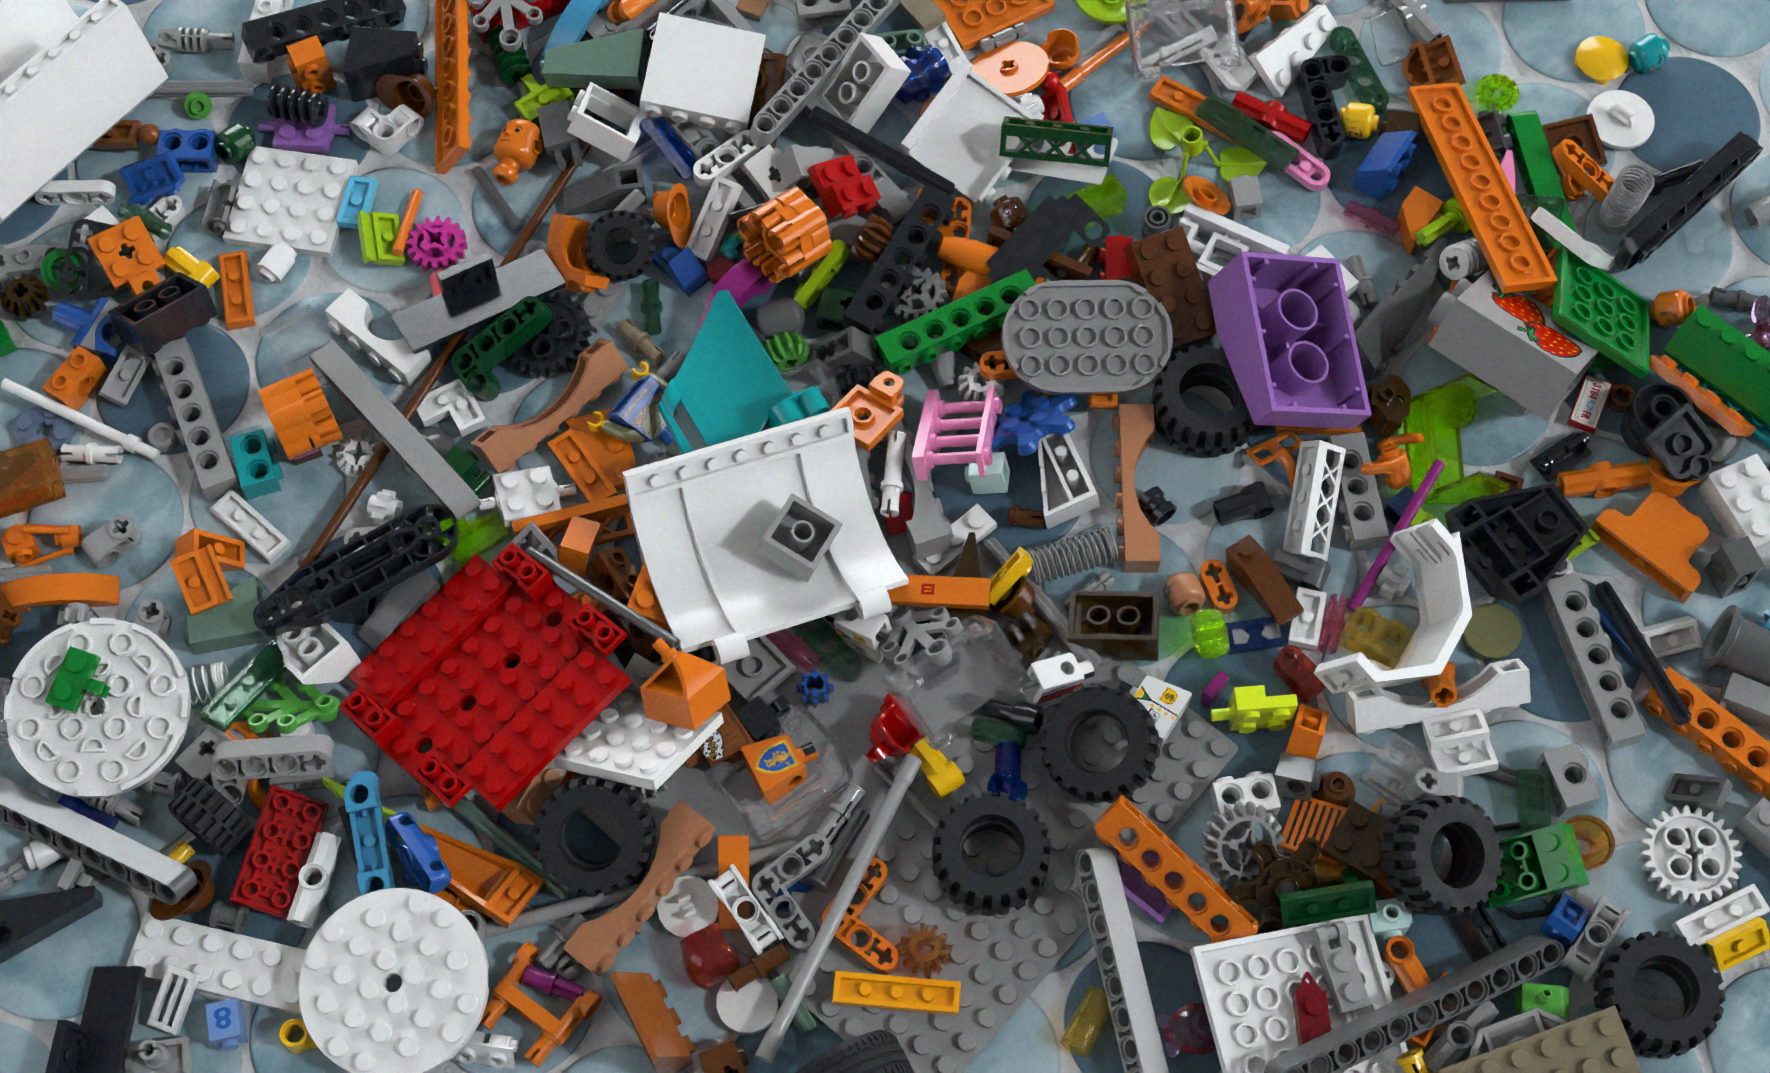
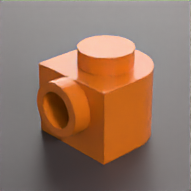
(20, 546)

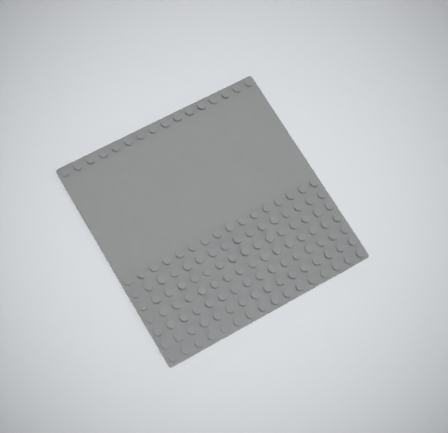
(993, 955)

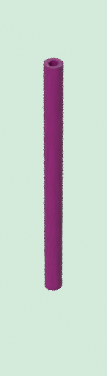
(1403, 523)

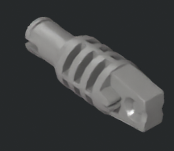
(194, 40)
(119, 806)

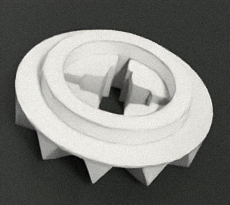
(347, 461)

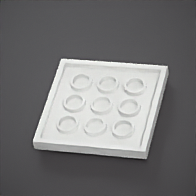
(289, 201)
(632, 748)

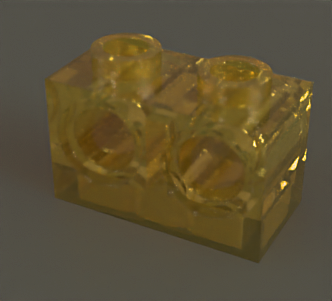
(1373, 643)

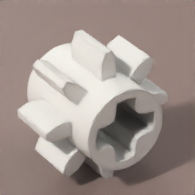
(1031, 103)
(384, 506)

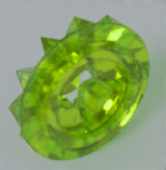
(1489, 85)

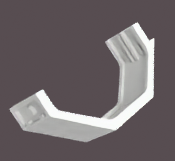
(1442, 610)

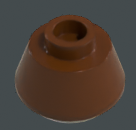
(1336, 789)

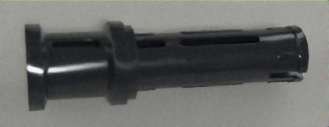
(1670, 177)

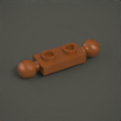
(127, 136)

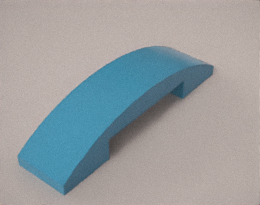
(574, 23)

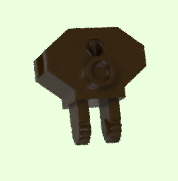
(1386, 406)
(1028, 637)

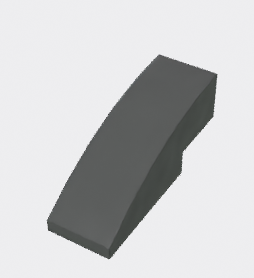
(398, 607)

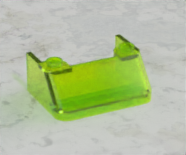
(1439, 417)

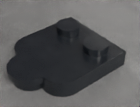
(1682, 445)

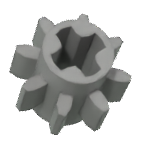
(1394, 581)
(74, 614)

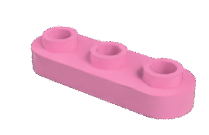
(1307, 168)

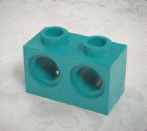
(252, 465)

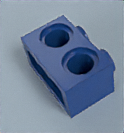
(188, 152)

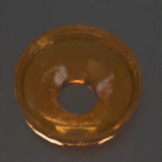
(1598, 837)

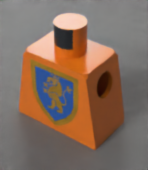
(777, 765)

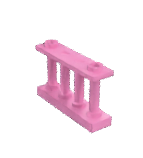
(932, 424)

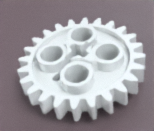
(1662, 854)

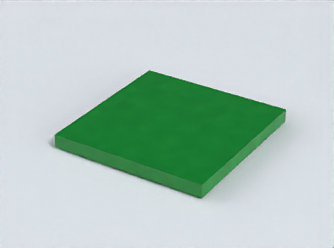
(1602, 312)

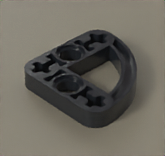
(94, 293)

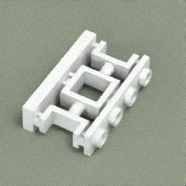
(1224, 235)

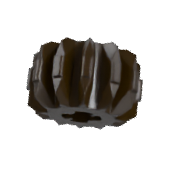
(24, 297)

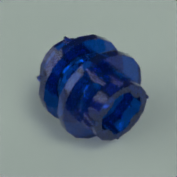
(926, 76)

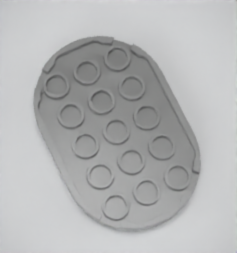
(1086, 337)

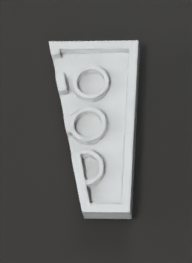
(1282, 57)

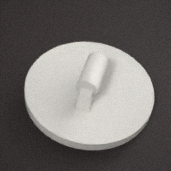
(1622, 119)

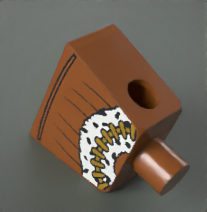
(723, 743)

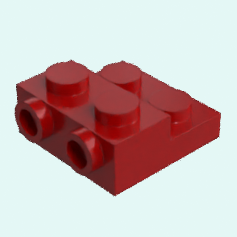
(843, 187)

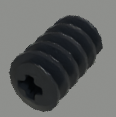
(297, 107)

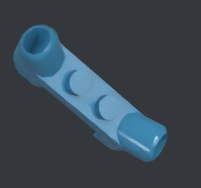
(368, 832)

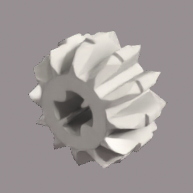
(971, 383)

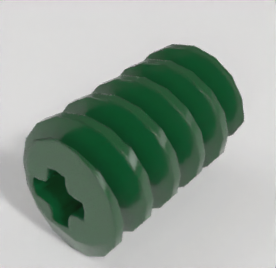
(509, 65)

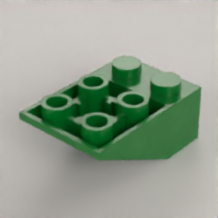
(1539, 865)

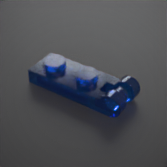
(670, 146)

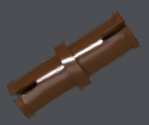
(758, 967)

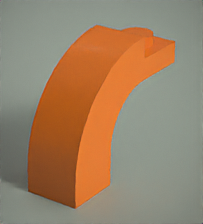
(567, 253)

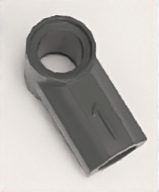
(1306, 573)

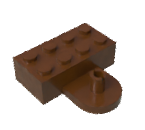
(1170, 274)

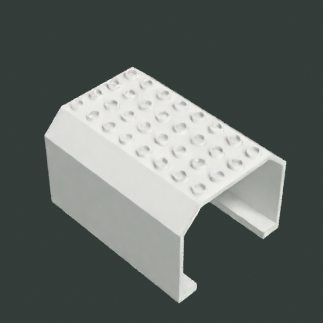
(64, 87)

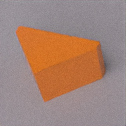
(579, 545)

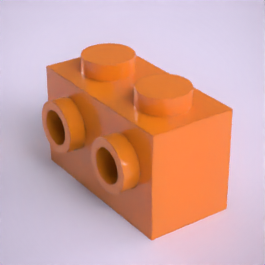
(310, 66)

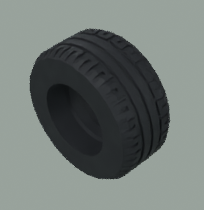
(866, 1053)

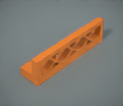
(600, 511)

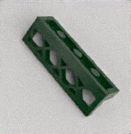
(1059, 132)

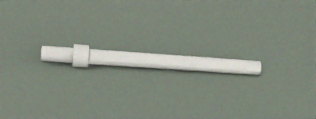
(130, 442)

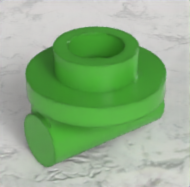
(197, 105)

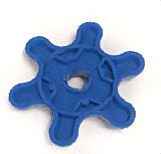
(1045, 419)

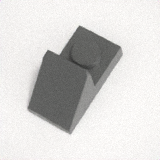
(1698, 791)

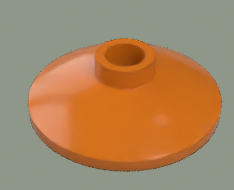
(1206, 195)

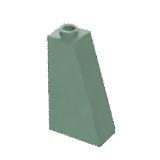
(607, 61)

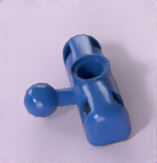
(417, 853)

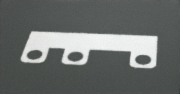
(1068, 171)

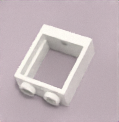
(611, 108)

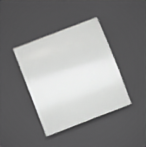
(1460, 743)

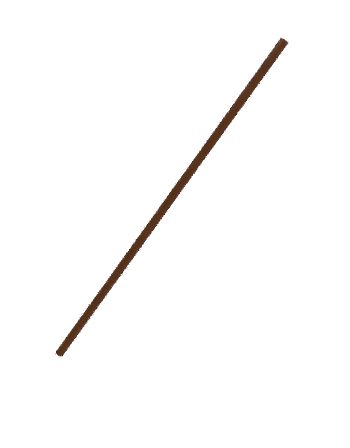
(436, 370)

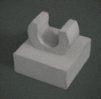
(75, 876)

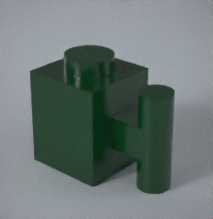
(466, 466)

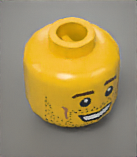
(1359, 120)

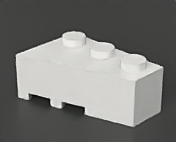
(1064, 480)

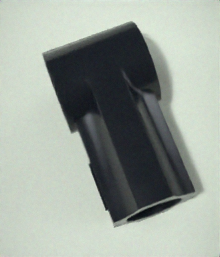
(1251, 502)

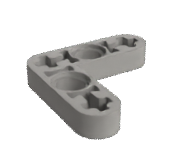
(783, 882)

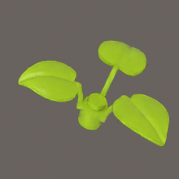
(1173, 129)

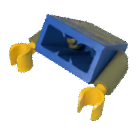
(637, 413)

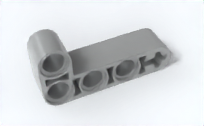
(307, 757)

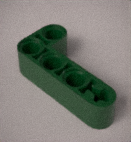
(528, 316)

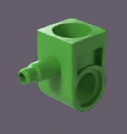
(1545, 997)

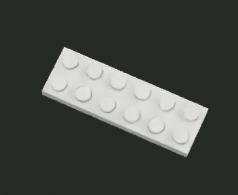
(228, 962)

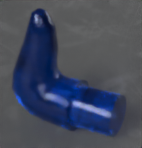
(797, 887)

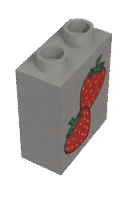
(1510, 343)

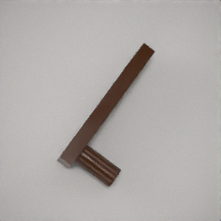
(1058, 265)

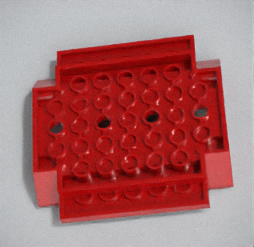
(459, 653)

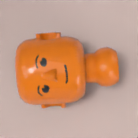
(516, 150)

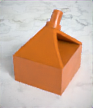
(684, 689)

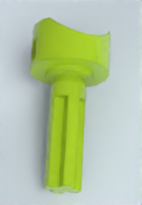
(1451, 220)

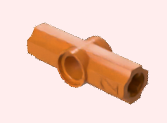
(1603, 479)

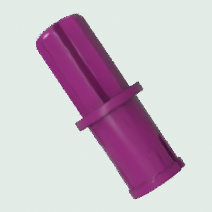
(552, 984)

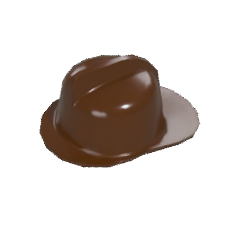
(411, 90)
(1018, 600)
(194, 900)

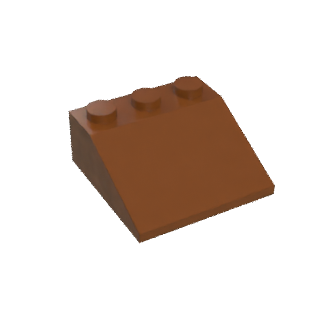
(653, 1021)

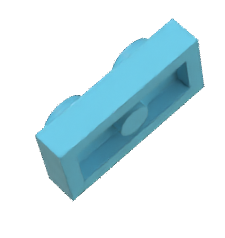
(357, 196)

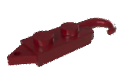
(1310, 1010)

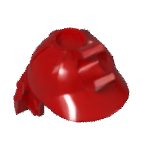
(890, 732)

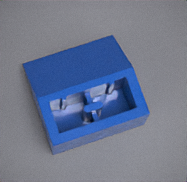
(1385, 163)

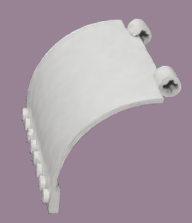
(711, 508)

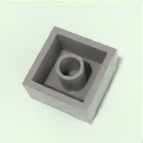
(799, 537)

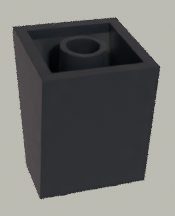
(377, 53)

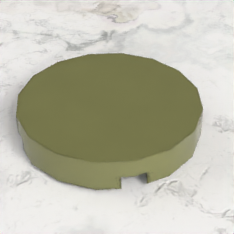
(1492, 632)

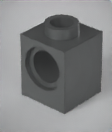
(1297, 776)

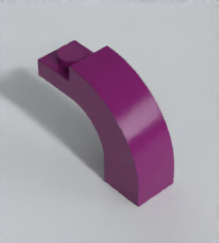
(742, 282)

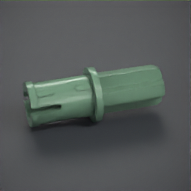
(802, 1017)

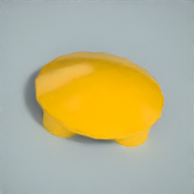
(1601, 59)

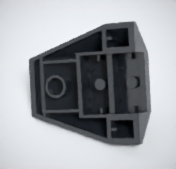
(1516, 539)

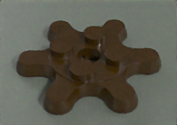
(1274, 872)

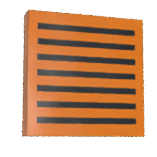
(1313, 820)

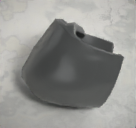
(780, 316)

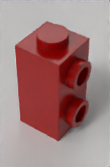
(1114, 258)

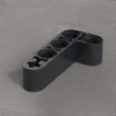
(1320, 85)

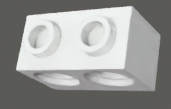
(1242, 790)

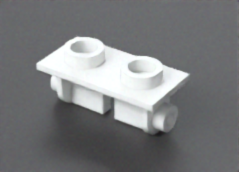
(496, 1053)

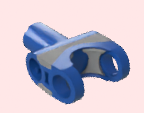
(91, 327)

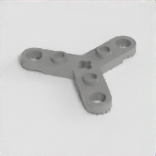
(25, 260)

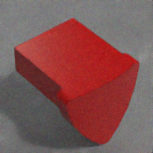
(898, 524)

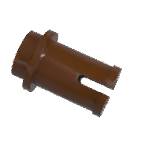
(1025, 517)

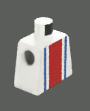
(1054, 678)

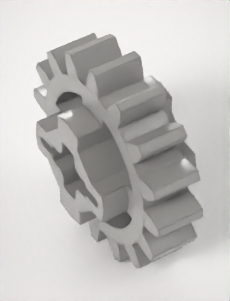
(918, 299)

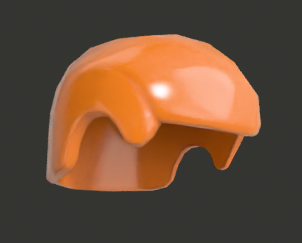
(1061, 49)

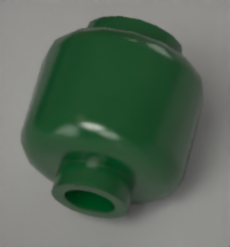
(235, 143)

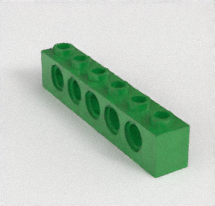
(942, 322)

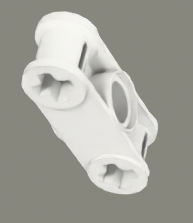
(752, 926)

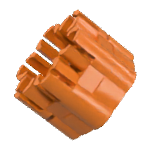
(788, 234)
(300, 414)

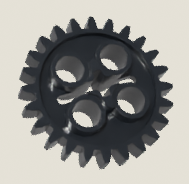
(561, 348)

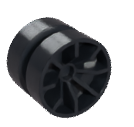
(1647, 410)

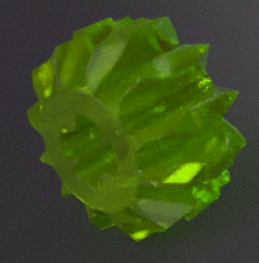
(1209, 633)

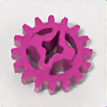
(436, 244)

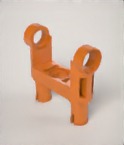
(553, 1031)

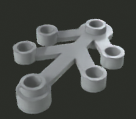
(509, 32)
(937, 650)

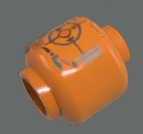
(1672, 308)

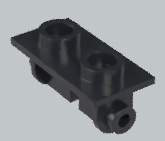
(1562, 455)

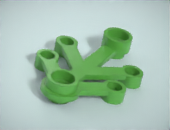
(321, 707)

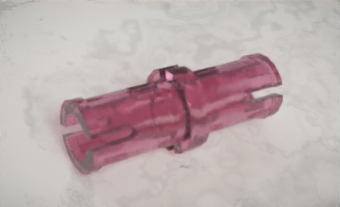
(1371, 218)
(1333, 623)
(795, 648)

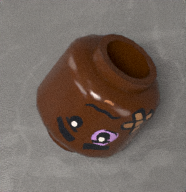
(1008, 213)

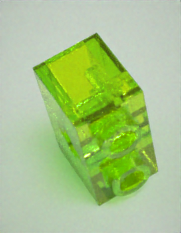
(1104, 199)

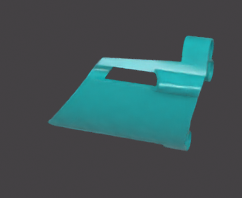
(732, 383)

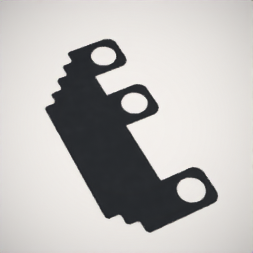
(1041, 236)

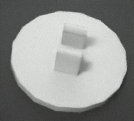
(688, 906)

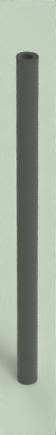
(603, 598)

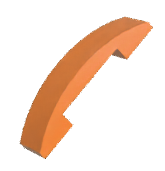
(62, 589)

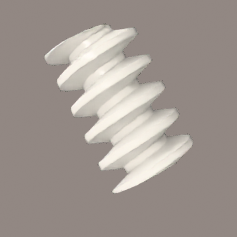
(1462, 259)

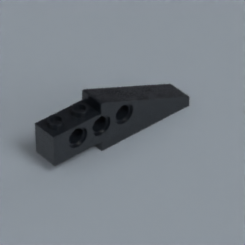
(42, 915)

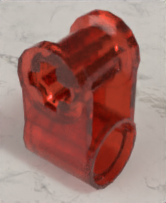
(1300, 675)

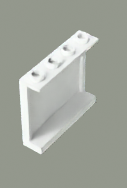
(702, 73)
(963, 134)

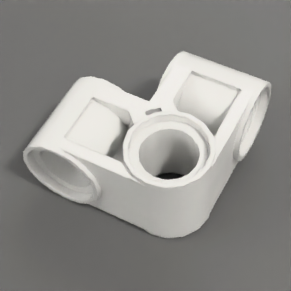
(387, 132)

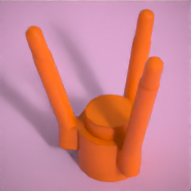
(65, 535)

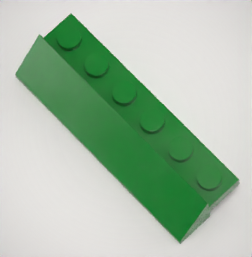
(1724, 361)

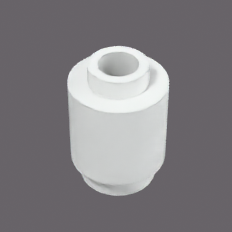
(276, 262)

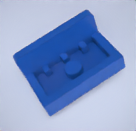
(152, 178)

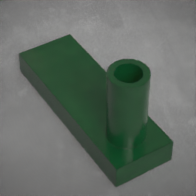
(1329, 902)

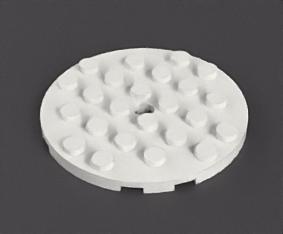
(106, 751)
(440, 992)

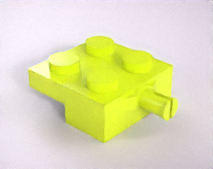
(1253, 710)

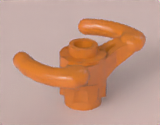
(1393, 461)

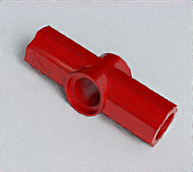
(1273, 116)

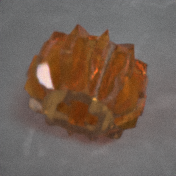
(918, 941)

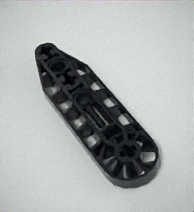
(1687, 200)
(367, 565)

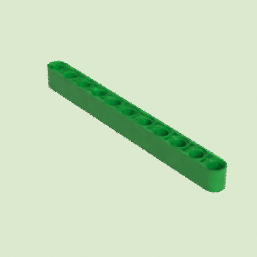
(1541, 179)

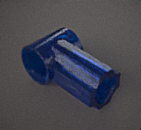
(1008, 772)

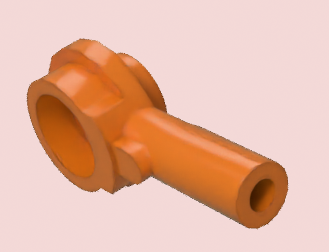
(1571, 187)

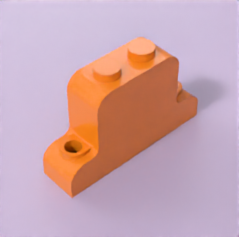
(1657, 541)

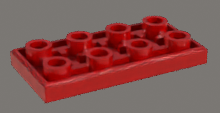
(278, 851)

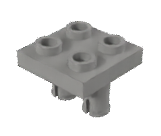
(160, 1056)

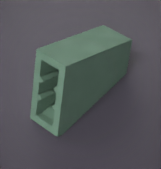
(228, 624)

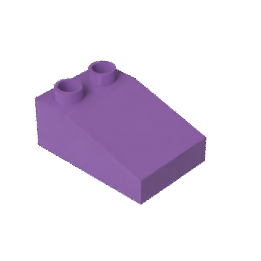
(1290, 340)

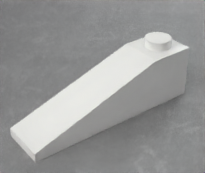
(317, 653)

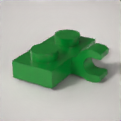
(75, 680)

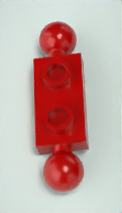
(1056, 103)

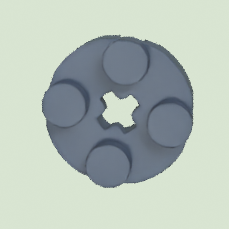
(36, 419)

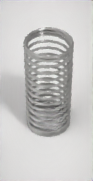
(1617, 190)
(1107, 544)

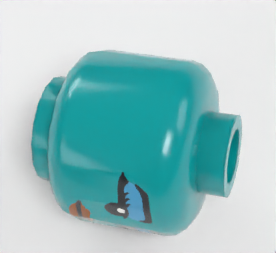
(1648, 53)

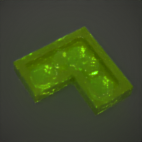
(477, 537)

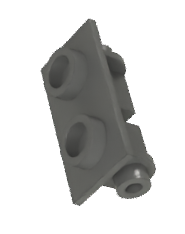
(1492, 123)
(219, 207)

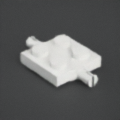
(526, 494)

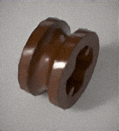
(1624, 390)

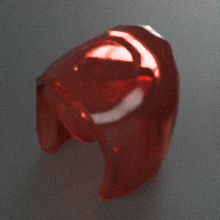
(708, 957)

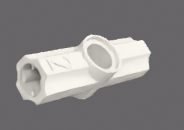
(308, 897)

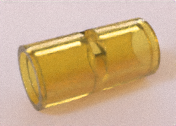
(1086, 1022)

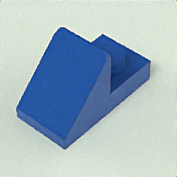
(681, 267)
(1565, 920)

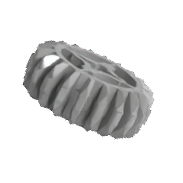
(1244, 817)

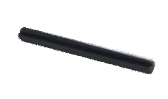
(880, 150)
(1643, 653)

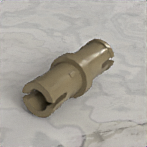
(641, 342)

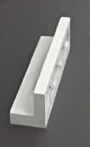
(1308, 498)

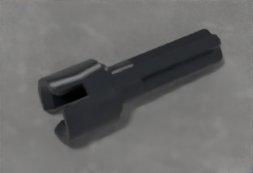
(1020, 714)

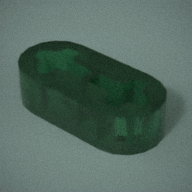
(996, 732)

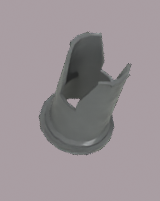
(1738, 646)

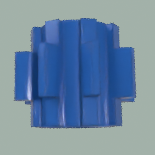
(815, 680)

